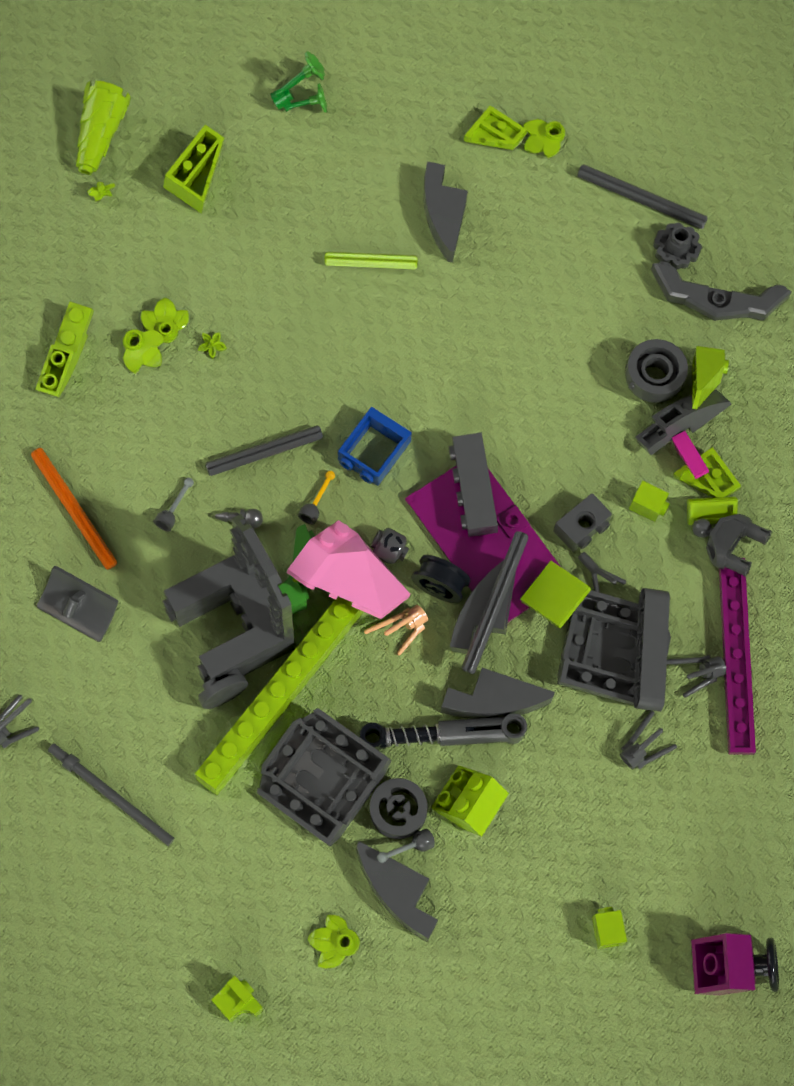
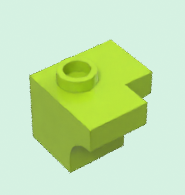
(236, 999)

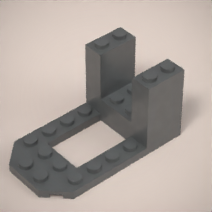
(252, 587)

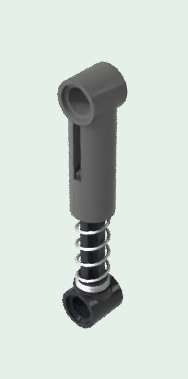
(450, 732)

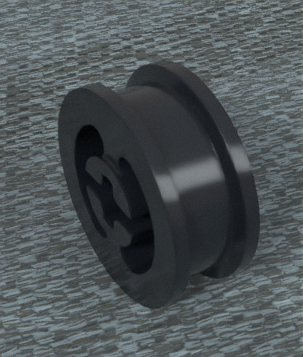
(440, 579)

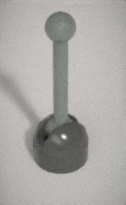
(166, 519)
(421, 841)

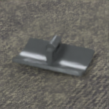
(78, 604)

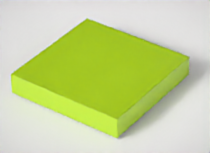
(555, 594)

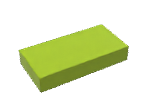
(711, 509)

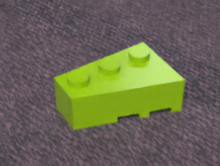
(195, 169)

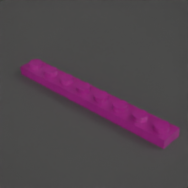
(738, 663)

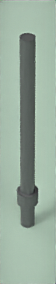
(72, 763)

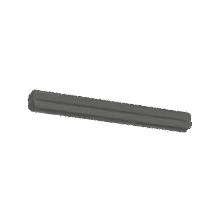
(264, 450)

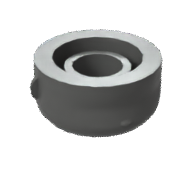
(663, 356)

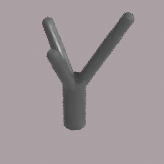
(595, 569)

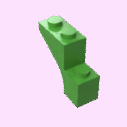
(297, 594)

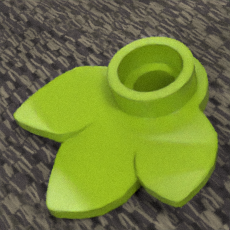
(541, 138)
(165, 317)
(144, 352)
(330, 939)

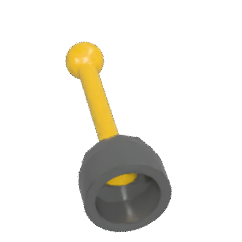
(309, 513)

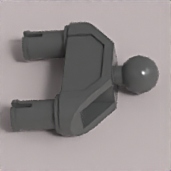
(726, 536)

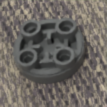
(222, 691)

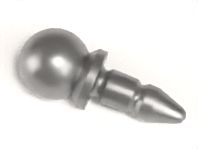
(252, 516)

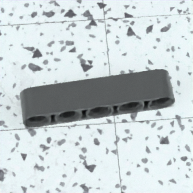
(651, 649)

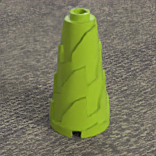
(100, 119)

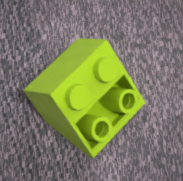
(470, 800)

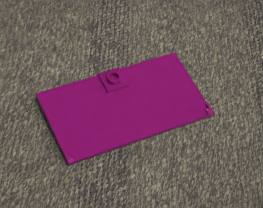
(477, 555)

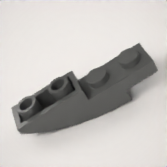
(679, 418)

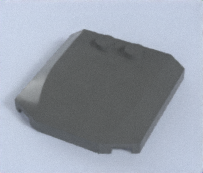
(601, 648)
(321, 775)

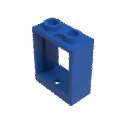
(385, 426)

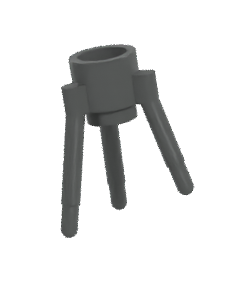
(709, 669)
(4, 732)
(634, 754)

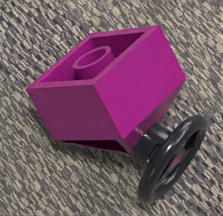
(729, 966)

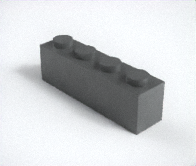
(474, 485)

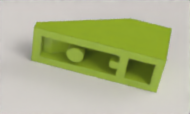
(707, 372)

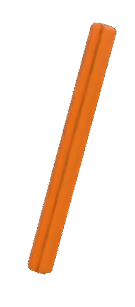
(74, 508)

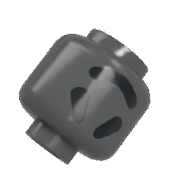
(389, 545)

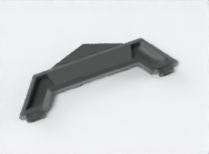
(714, 302)

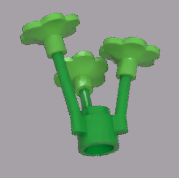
(283, 96)

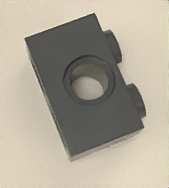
(588, 510)

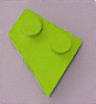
(495, 130)
(717, 482)

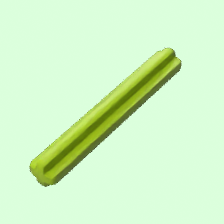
(370, 260)

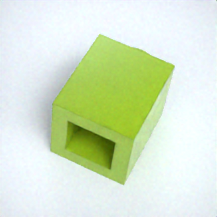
(649, 501)
(609, 928)

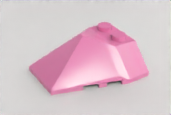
(348, 568)

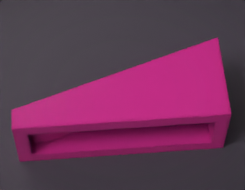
(689, 454)

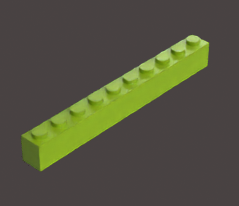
(277, 695)

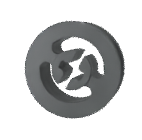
(384, 794)

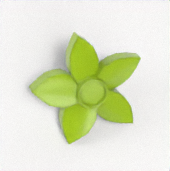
(100, 191)
(212, 344)

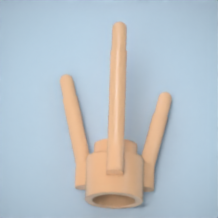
(411, 619)

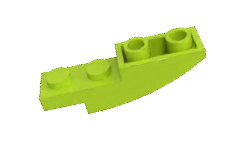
(66, 350)

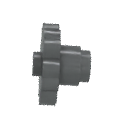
(677, 245)

